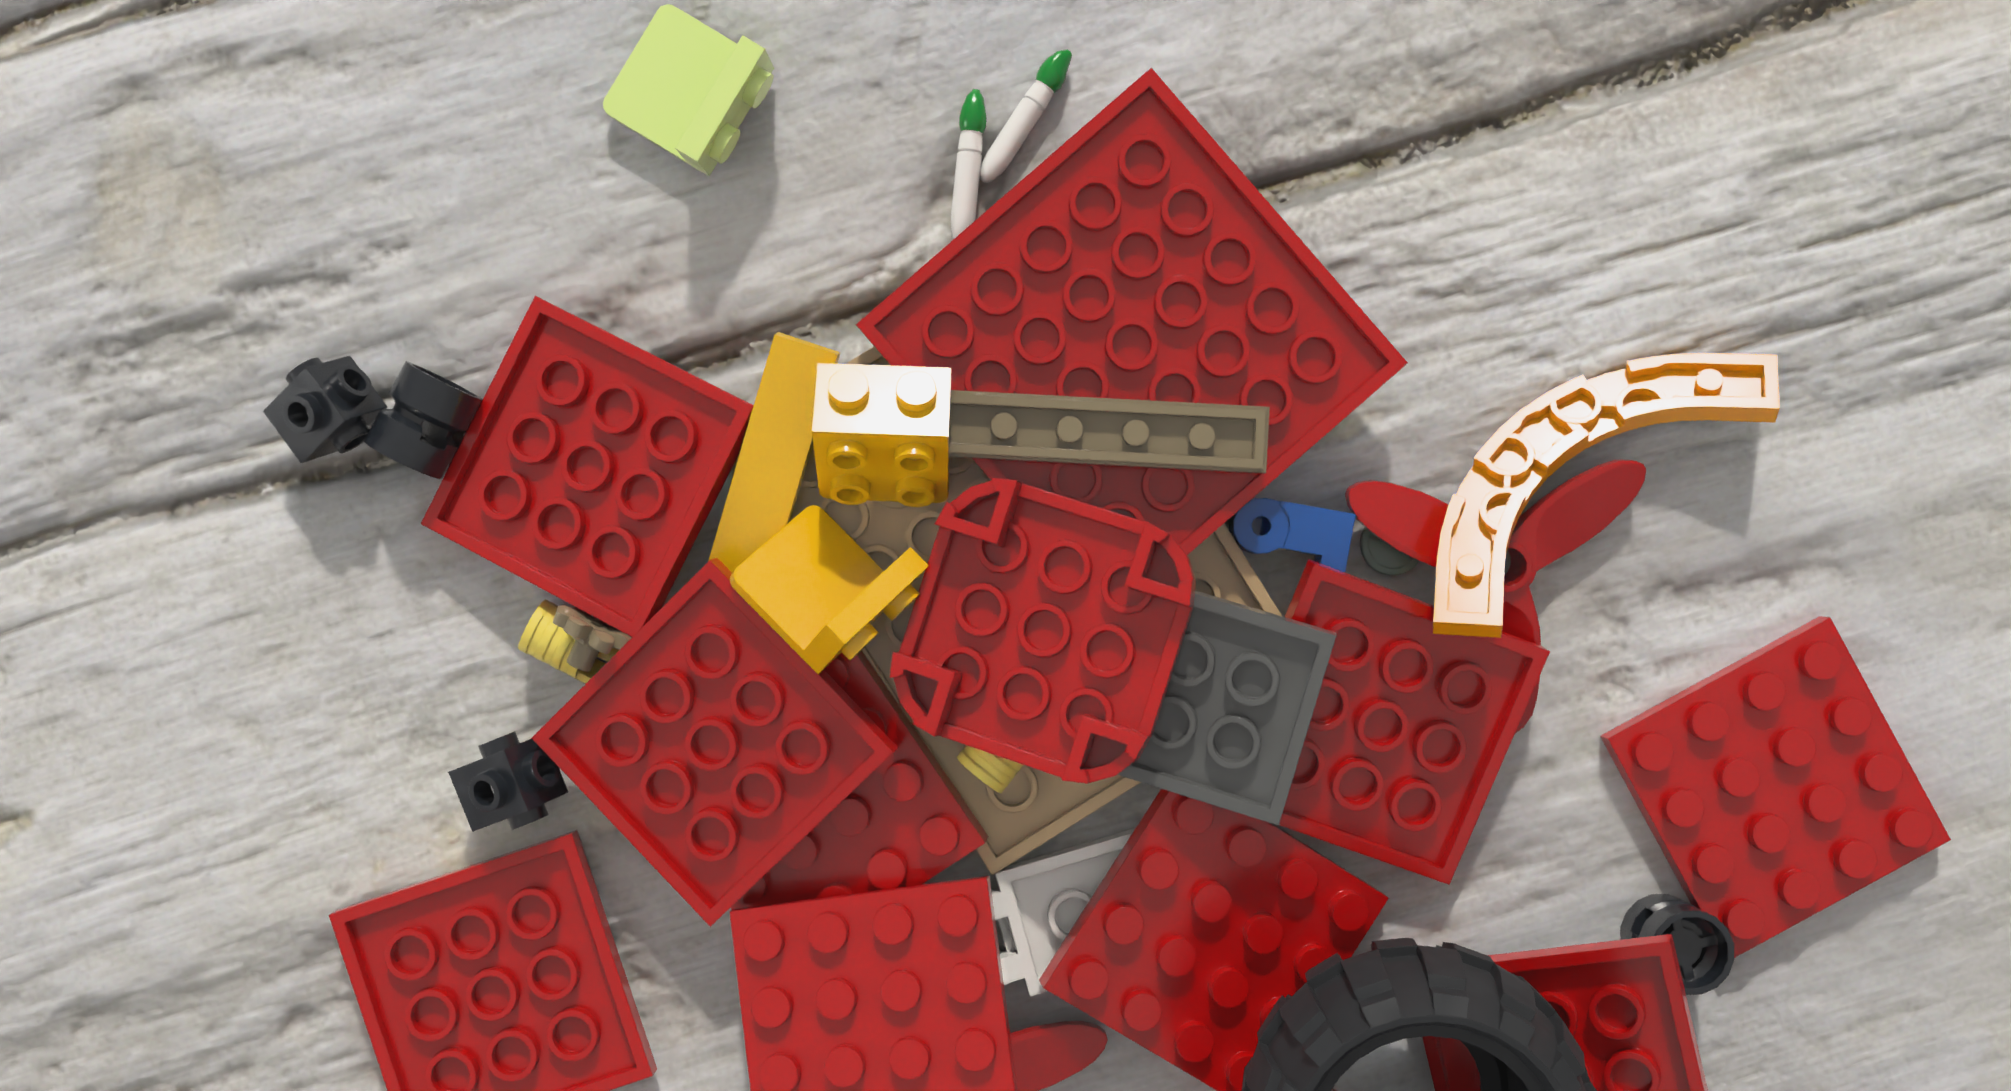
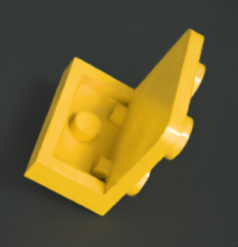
(882, 433)
(824, 588)

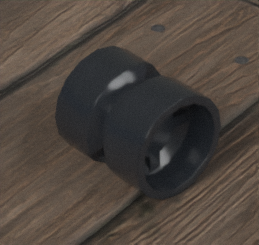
(423, 420)
(1699, 938)

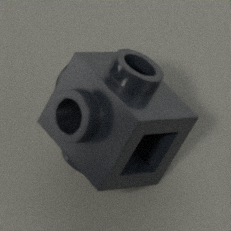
(338, 405)
(521, 783)

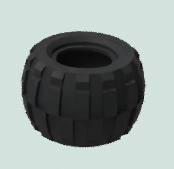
(1414, 993)

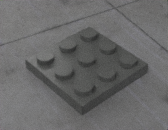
(1236, 708)

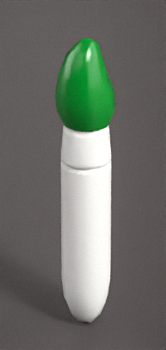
(1025, 116)
(968, 162)

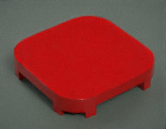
(1045, 630)

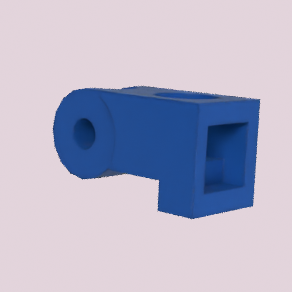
(1294, 527)

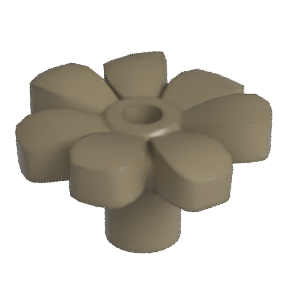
(589, 635)

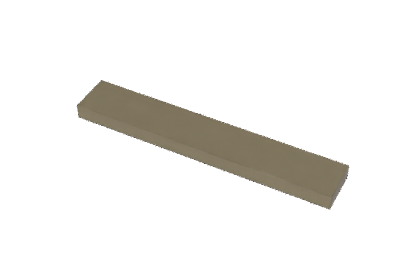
(1108, 431)

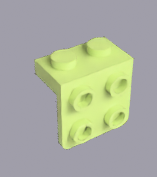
(689, 88)

